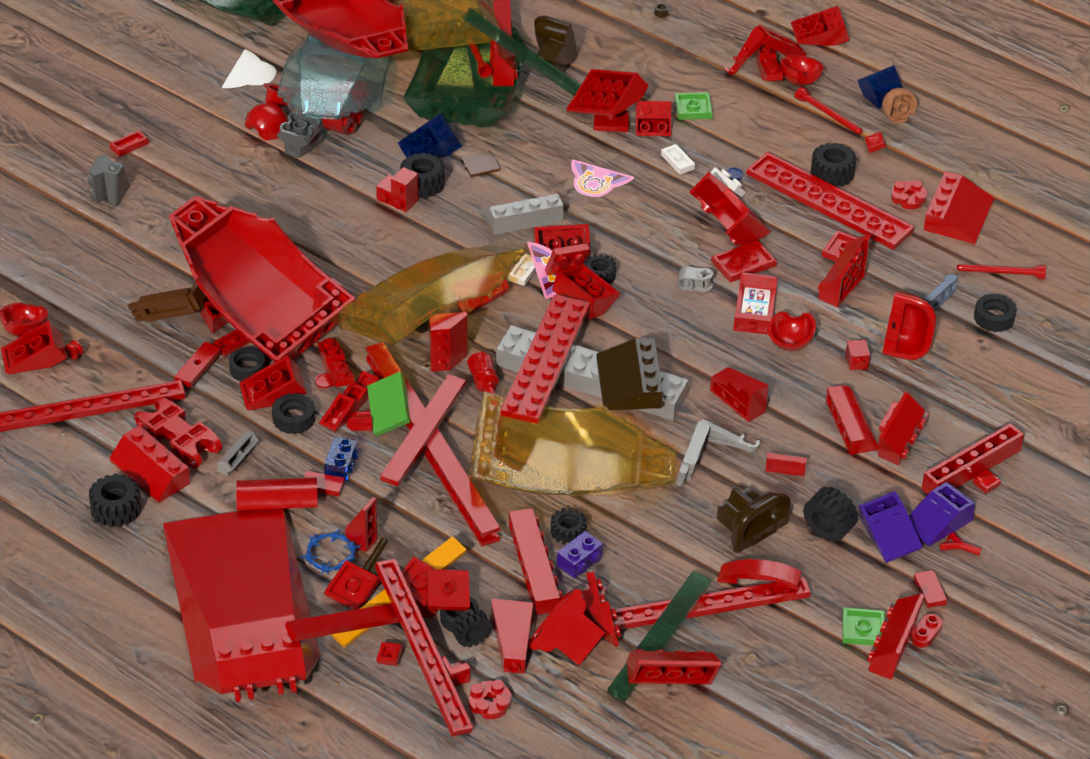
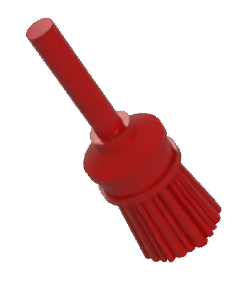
(483, 372)

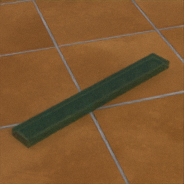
(521, 52)
(664, 628)

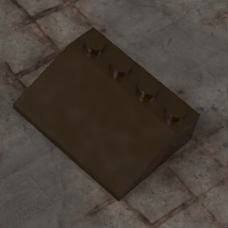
(630, 376)

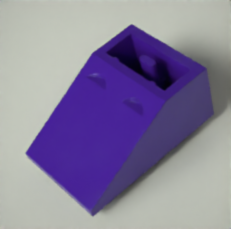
(941, 514)
(889, 527)

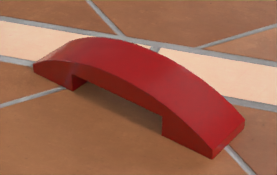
(760, 570)

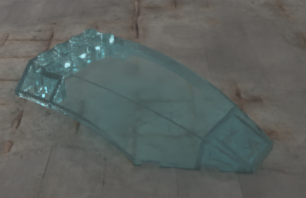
(330, 82)

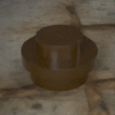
(661, 10)

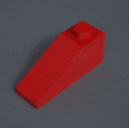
(364, 526)

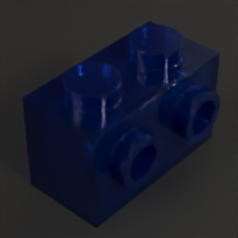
(342, 457)

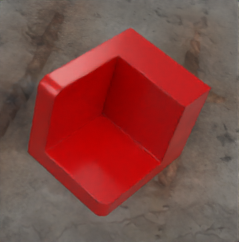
(457, 671)

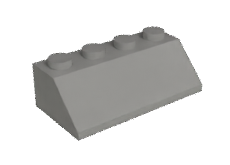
(525, 214)

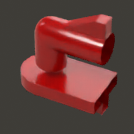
(360, 421)

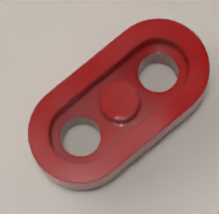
(930, 627)

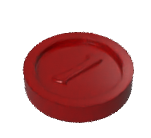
(322, 381)

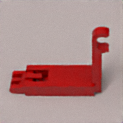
(763, 36)

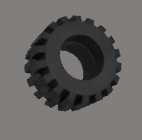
(834, 164)
(430, 173)
(115, 500)
(830, 514)

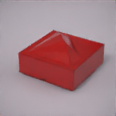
(875, 142)
(986, 481)
(389, 653)

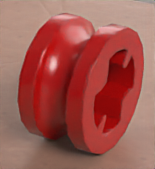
(74, 349)

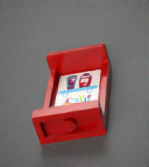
(755, 303)

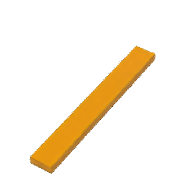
(439, 559)

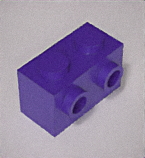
(579, 554)

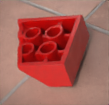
(846, 272)

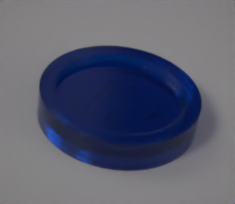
(735, 173)

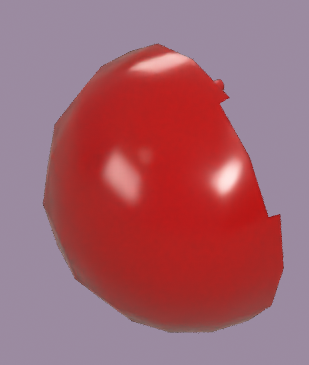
(801, 69)
(266, 120)
(22, 318)
(791, 332)

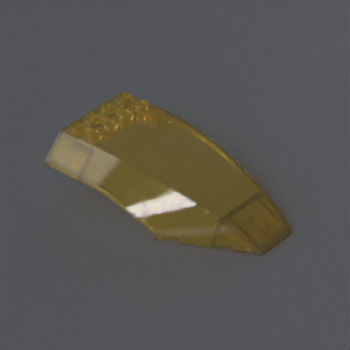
(441, 17)
(426, 288)
(567, 452)

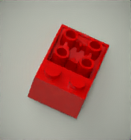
(821, 28)

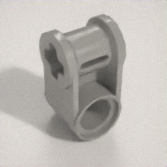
(694, 278)

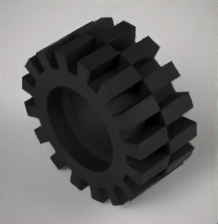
(602, 263)
(567, 517)
(471, 627)

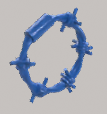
(335, 535)

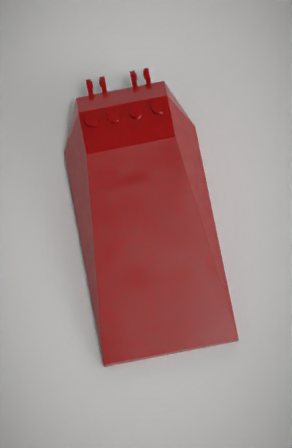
(234, 596)

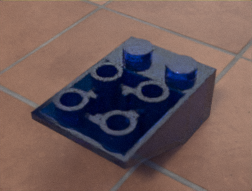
(433, 138)

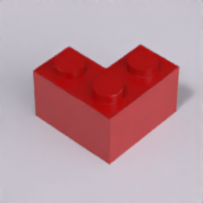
(399, 190)

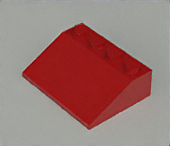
(607, 92)
(958, 209)

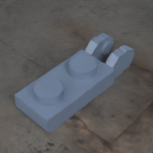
(942, 292)

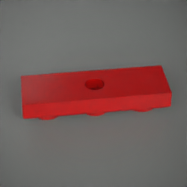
(198, 364)

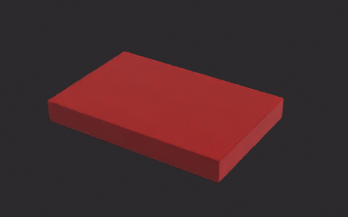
(745, 258)

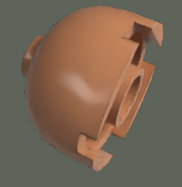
(899, 105)

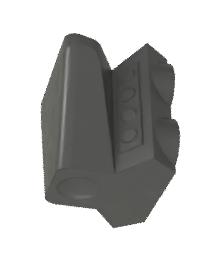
(300, 134)
(107, 180)

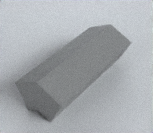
(223, 464)

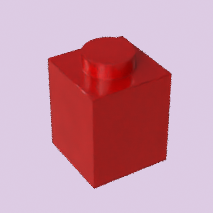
(857, 354)

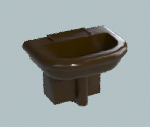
(555, 41)
(752, 516)

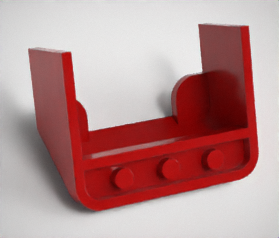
(729, 209)

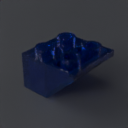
(878, 84)

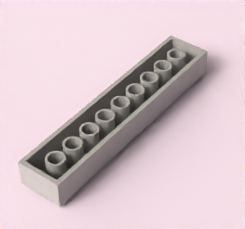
(582, 371)

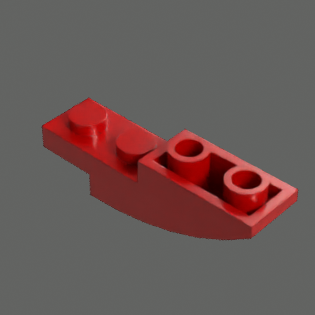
(767, 64)
(334, 363)
(600, 609)

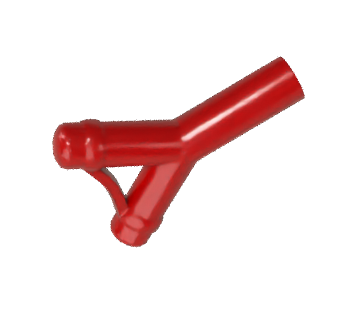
(959, 544)

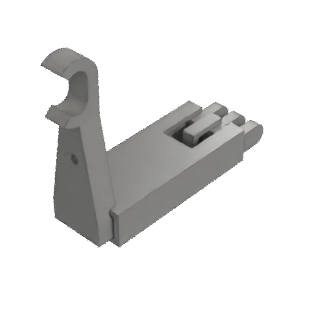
(713, 433)

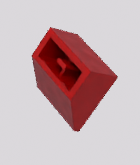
(653, 118)

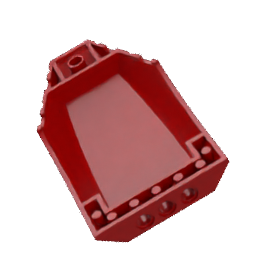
(351, 26)
(257, 277)

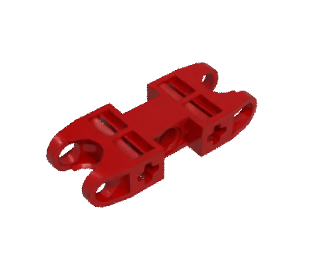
(184, 439)

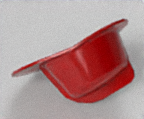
(272, 94)

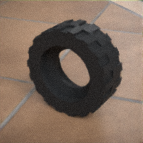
(995, 302)
(290, 402)

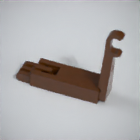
(168, 304)

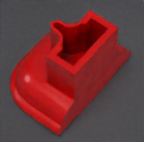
(909, 327)
(567, 629)

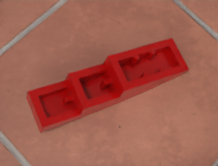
(348, 402)

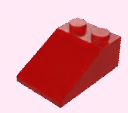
(34, 350)
(272, 382)

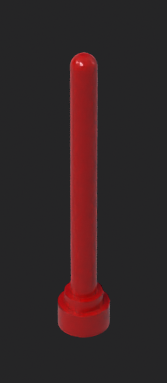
(484, 69)
(803, 95)
(1038, 271)

